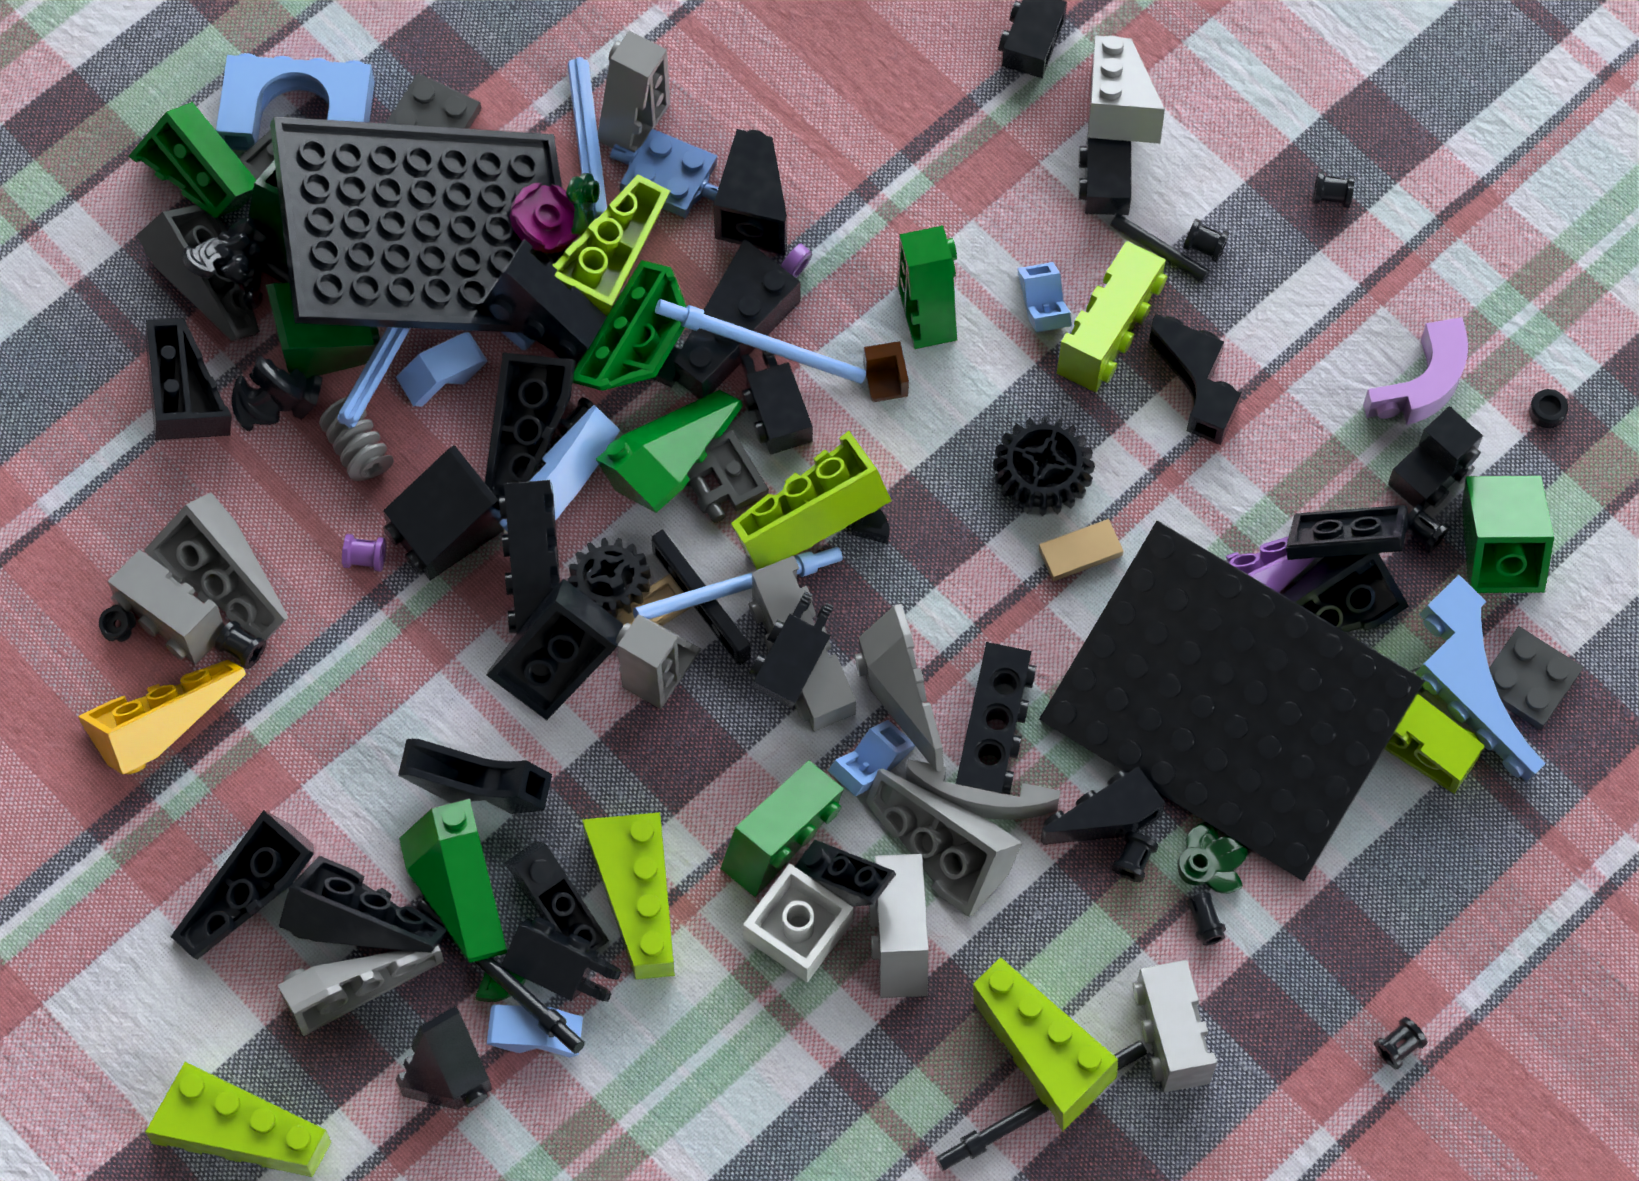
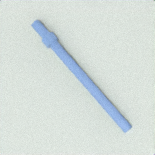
(694, 318)
(807, 563)

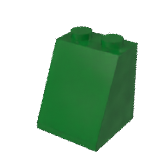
(1507, 534)

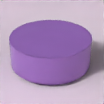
(797, 260)

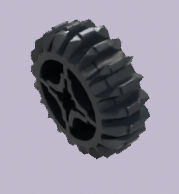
(1017, 453)

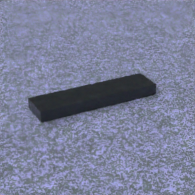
(710, 611)

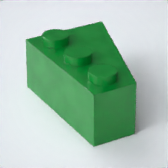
(197, 160)
(927, 285)

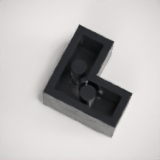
(1440, 459)

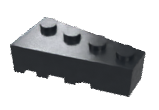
(750, 295)

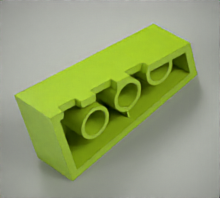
(611, 244)
(1435, 745)
(633, 874)
(228, 1122)

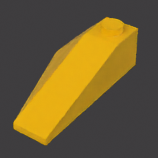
(145, 727)

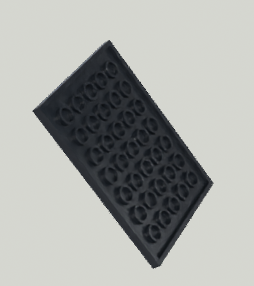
(402, 219)
(1232, 700)

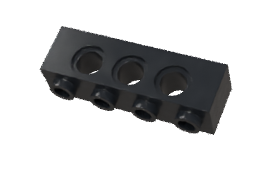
(999, 666)

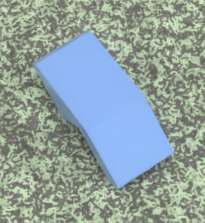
(1044, 297)
(448, 362)
(880, 748)
(518, 1031)

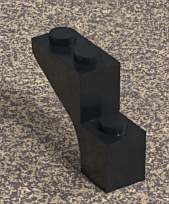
(1193, 359)
(463, 776)

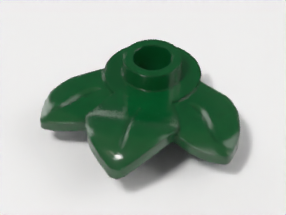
(582, 193)
(1216, 856)

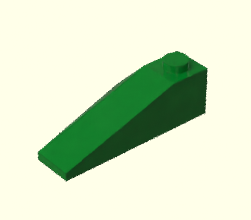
(655, 458)
(450, 870)

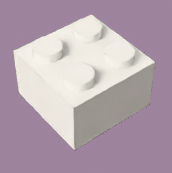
(798, 922)

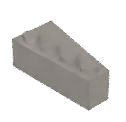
(827, 693)

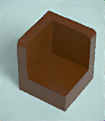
(886, 371)

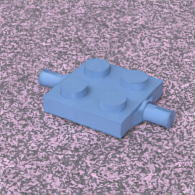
(672, 165)

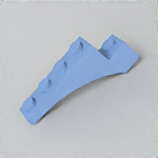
(1463, 677)

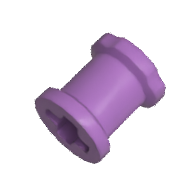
(364, 552)

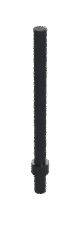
(549, 1019)
(975, 1143)

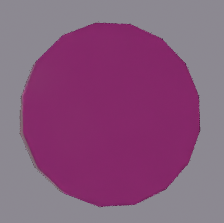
(543, 217)

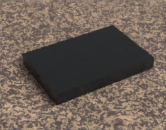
(1347, 532)

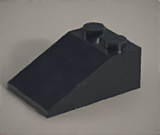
(556, 650)

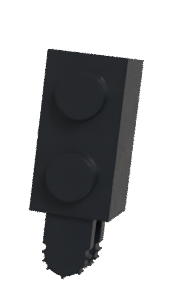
(1032, 35)
(1106, 176)
(777, 404)
(792, 655)
(557, 961)

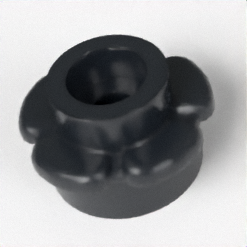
(107, 624)

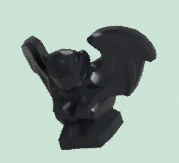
(236, 256)
(276, 393)

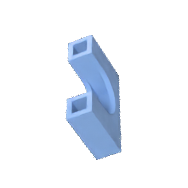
(255, 81)

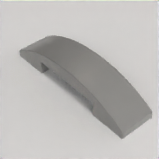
(1033, 799)

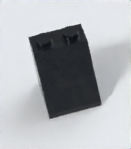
(751, 195)
(443, 515)

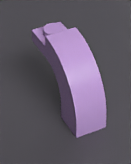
(1446, 356)

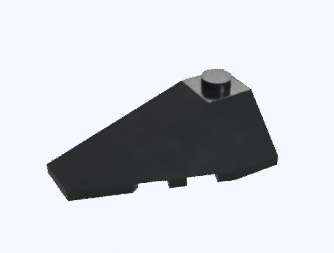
(444, 1065)

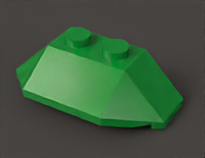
(633, 336)

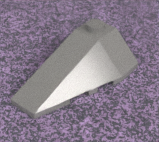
(214, 558)
(897, 683)

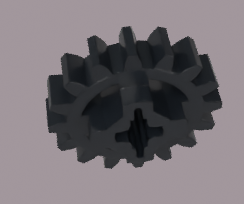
(620, 566)

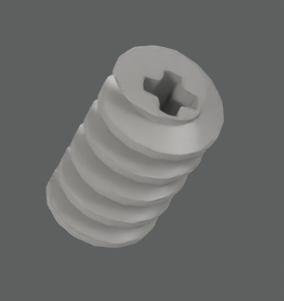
(356, 445)

